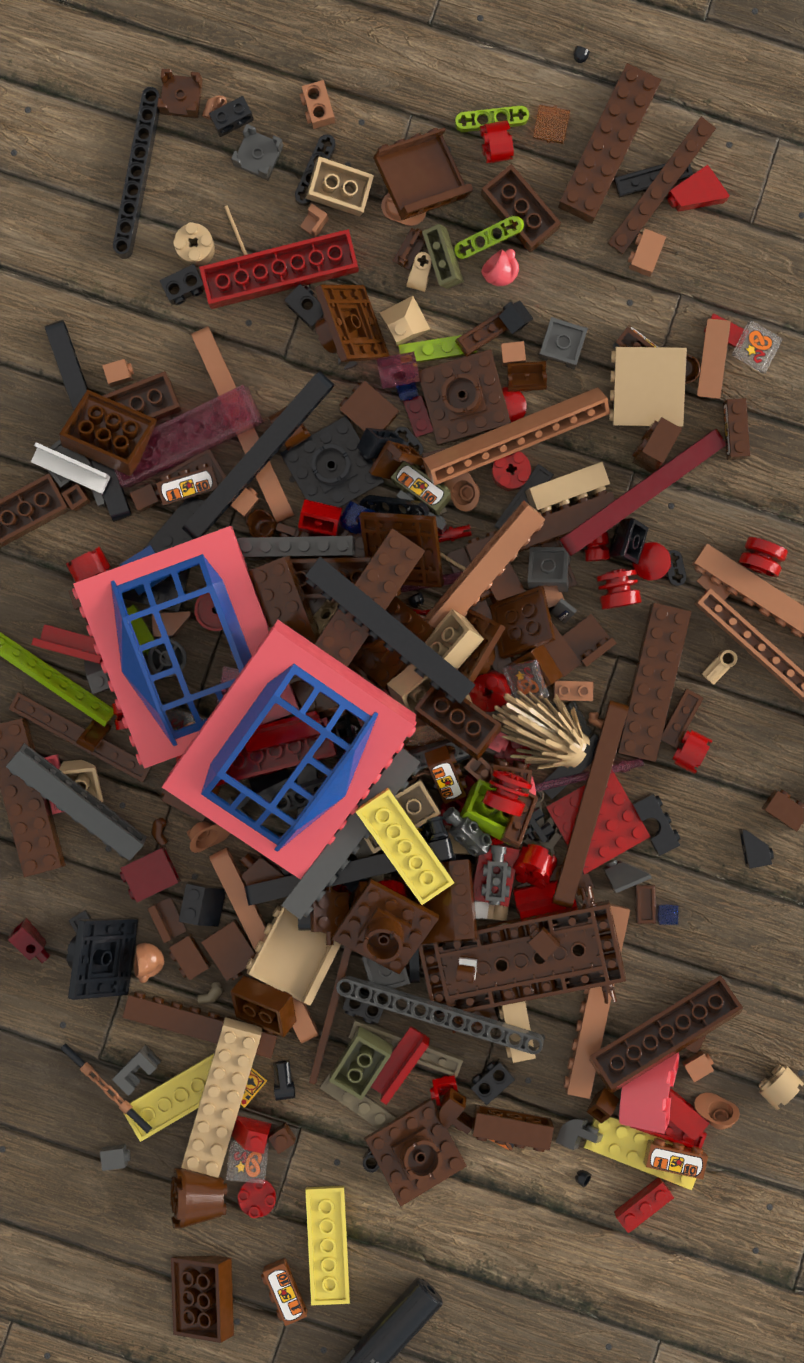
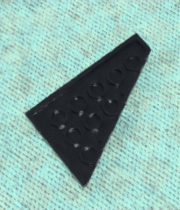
(168, 536)

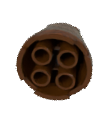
(196, 1198)

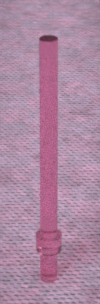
(623, 766)

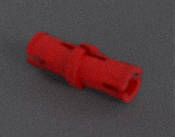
(455, 533)

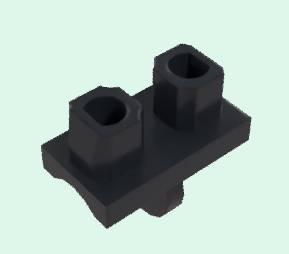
(543, 831)

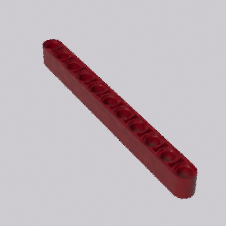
(642, 492)

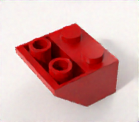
(319, 519)

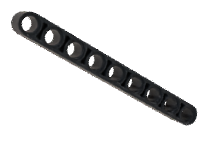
(135, 163)

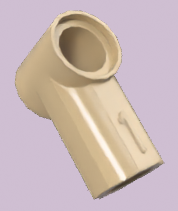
(718, 667)

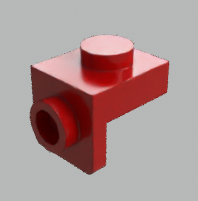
(441, 1086)

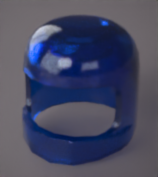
(349, 517)

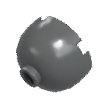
(160, 660)

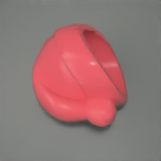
(501, 268)

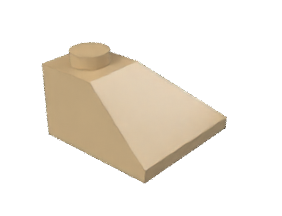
(404, 321)
(83, 774)

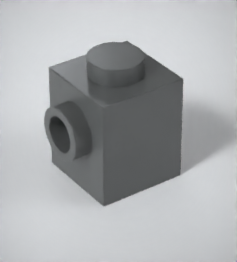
(114, 1157)

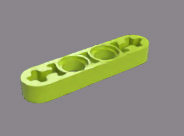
(491, 115)
(487, 234)

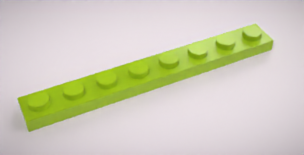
(55, 681)

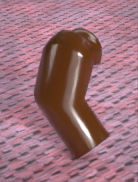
(157, 828)

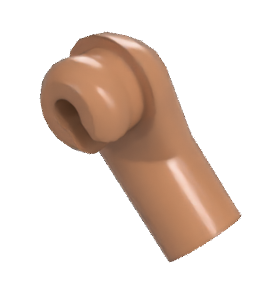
(213, 104)
(593, 719)

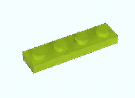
(433, 349)

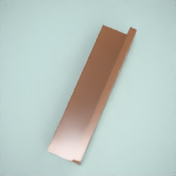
(713, 358)

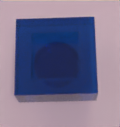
(407, 391)
(668, 914)

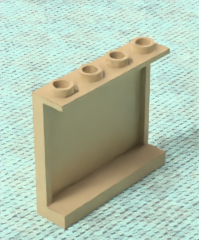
(647, 385)
(292, 958)

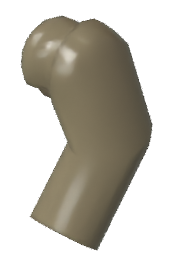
(212, 995)

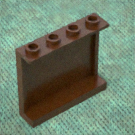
(421, 173)

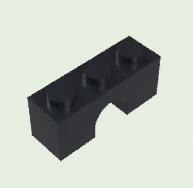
(665, 838)

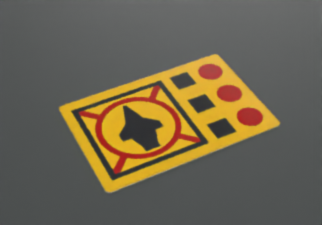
(254, 1084)

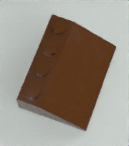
(107, 432)
(454, 906)
(202, 1297)

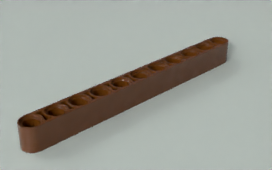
(590, 804)

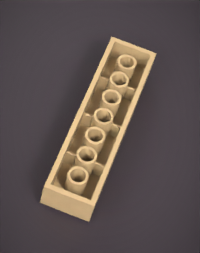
(221, 1097)

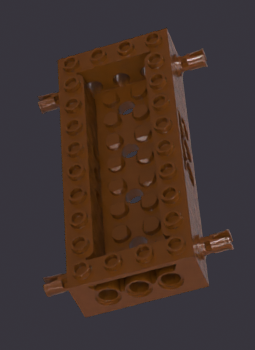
(524, 977)

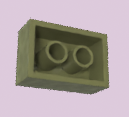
(361, 1063)

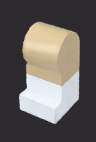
(487, 911)

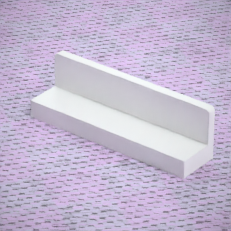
(70, 468)

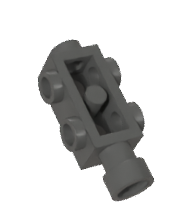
(470, 838)
(496, 879)

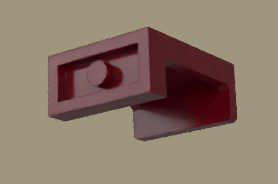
(149, 875)

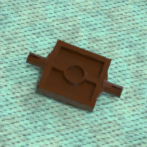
(329, 912)

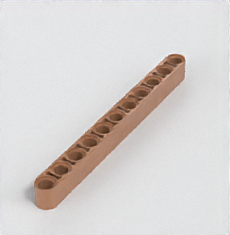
(224, 383)
(254, 927)

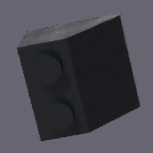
(629, 540)
(269, 784)
(202, 904)

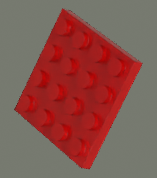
(616, 827)

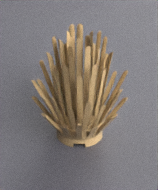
(548, 732)

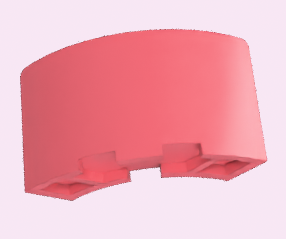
(646, 1099)

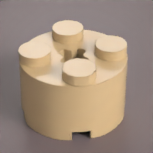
(189, 254)
(780, 1087)

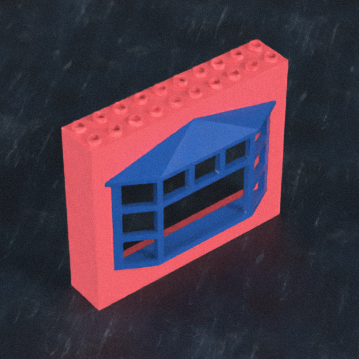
(123, 656)
(242, 711)

